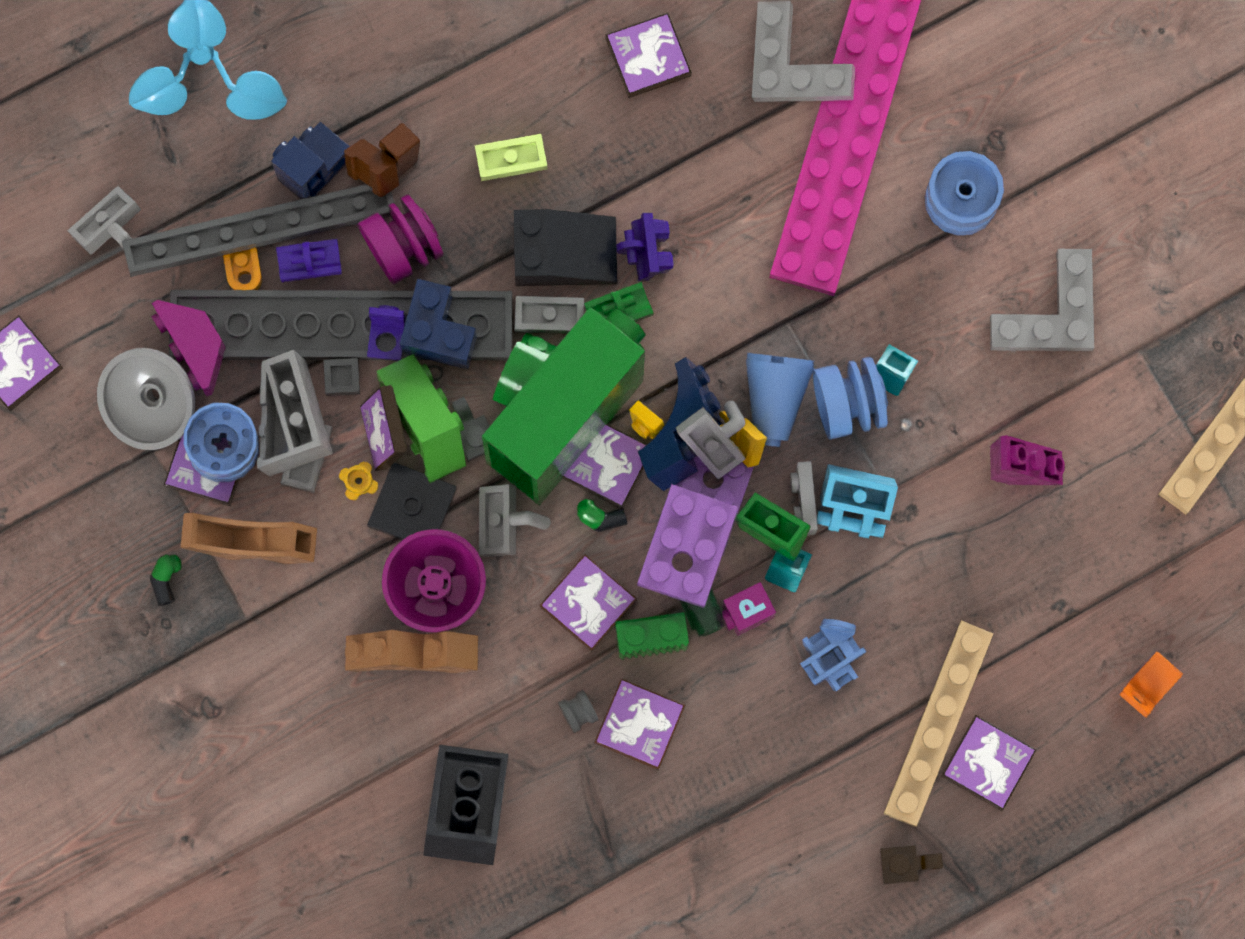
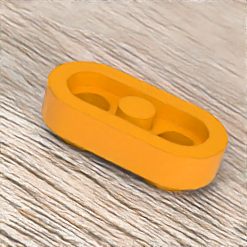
(243, 263)

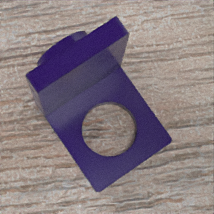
(386, 320)

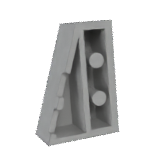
(291, 416)

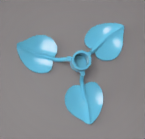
(200, 28)

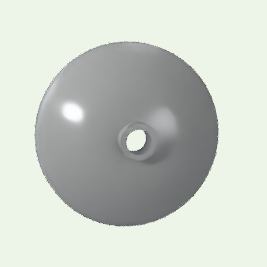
(129, 404)

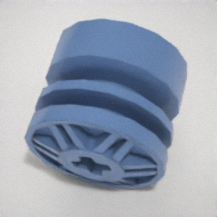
(850, 398)
(208, 427)

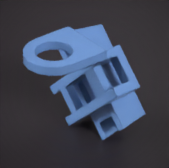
(833, 665)

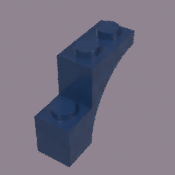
(668, 456)

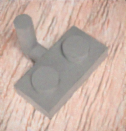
(105, 221)
(713, 442)
(499, 520)

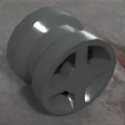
(578, 711)

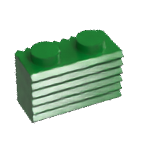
(652, 635)

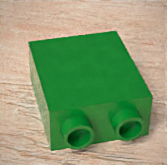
(566, 402)

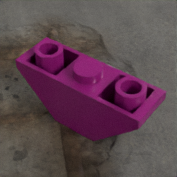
(193, 340)
(1025, 463)

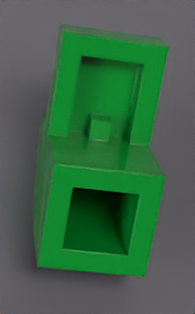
(520, 366)

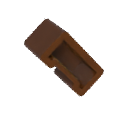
(402, 146)
(372, 167)

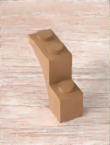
(249, 539)
(412, 651)

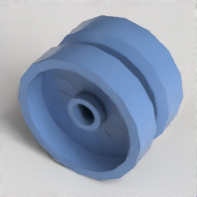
(949, 182)

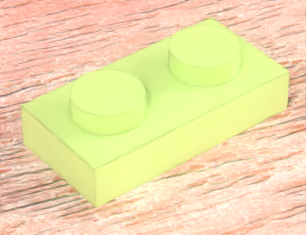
(511, 157)

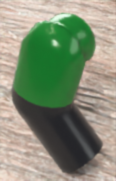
(597, 518)
(160, 577)

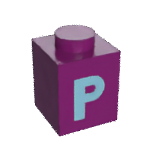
(747, 609)

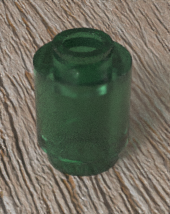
(706, 619)

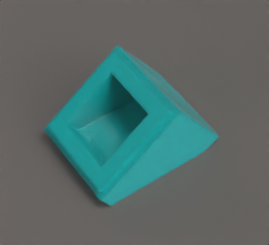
(895, 369)
(786, 572)

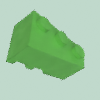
(425, 417)

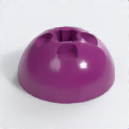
(422, 565)

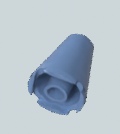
(776, 393)

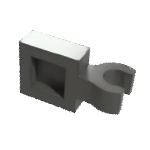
(473, 429)

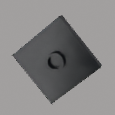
(410, 503)

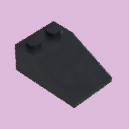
(564, 248)
(466, 805)

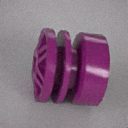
(400, 239)

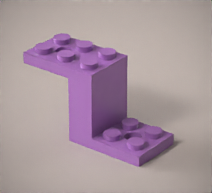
(696, 524)

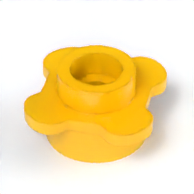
(350, 475)

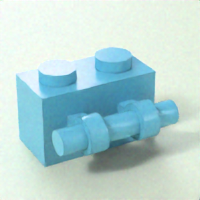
(857, 493)

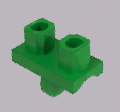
(629, 300)

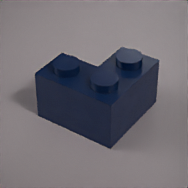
(310, 161)
(428, 332)

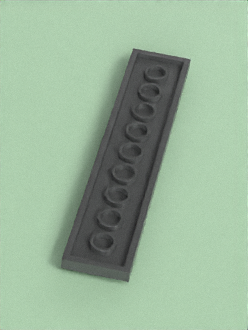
(335, 321)

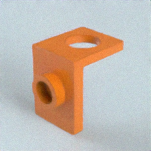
(1151, 684)

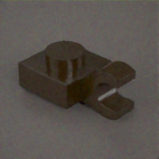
(902, 864)

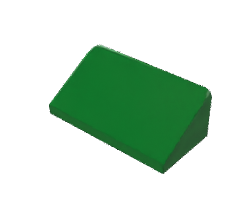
(773, 526)

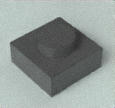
(342, 377)

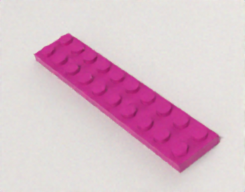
(844, 147)

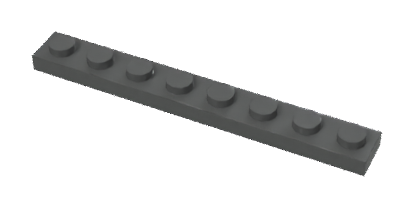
(253, 229)

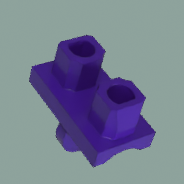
(642, 248)
(309, 260)

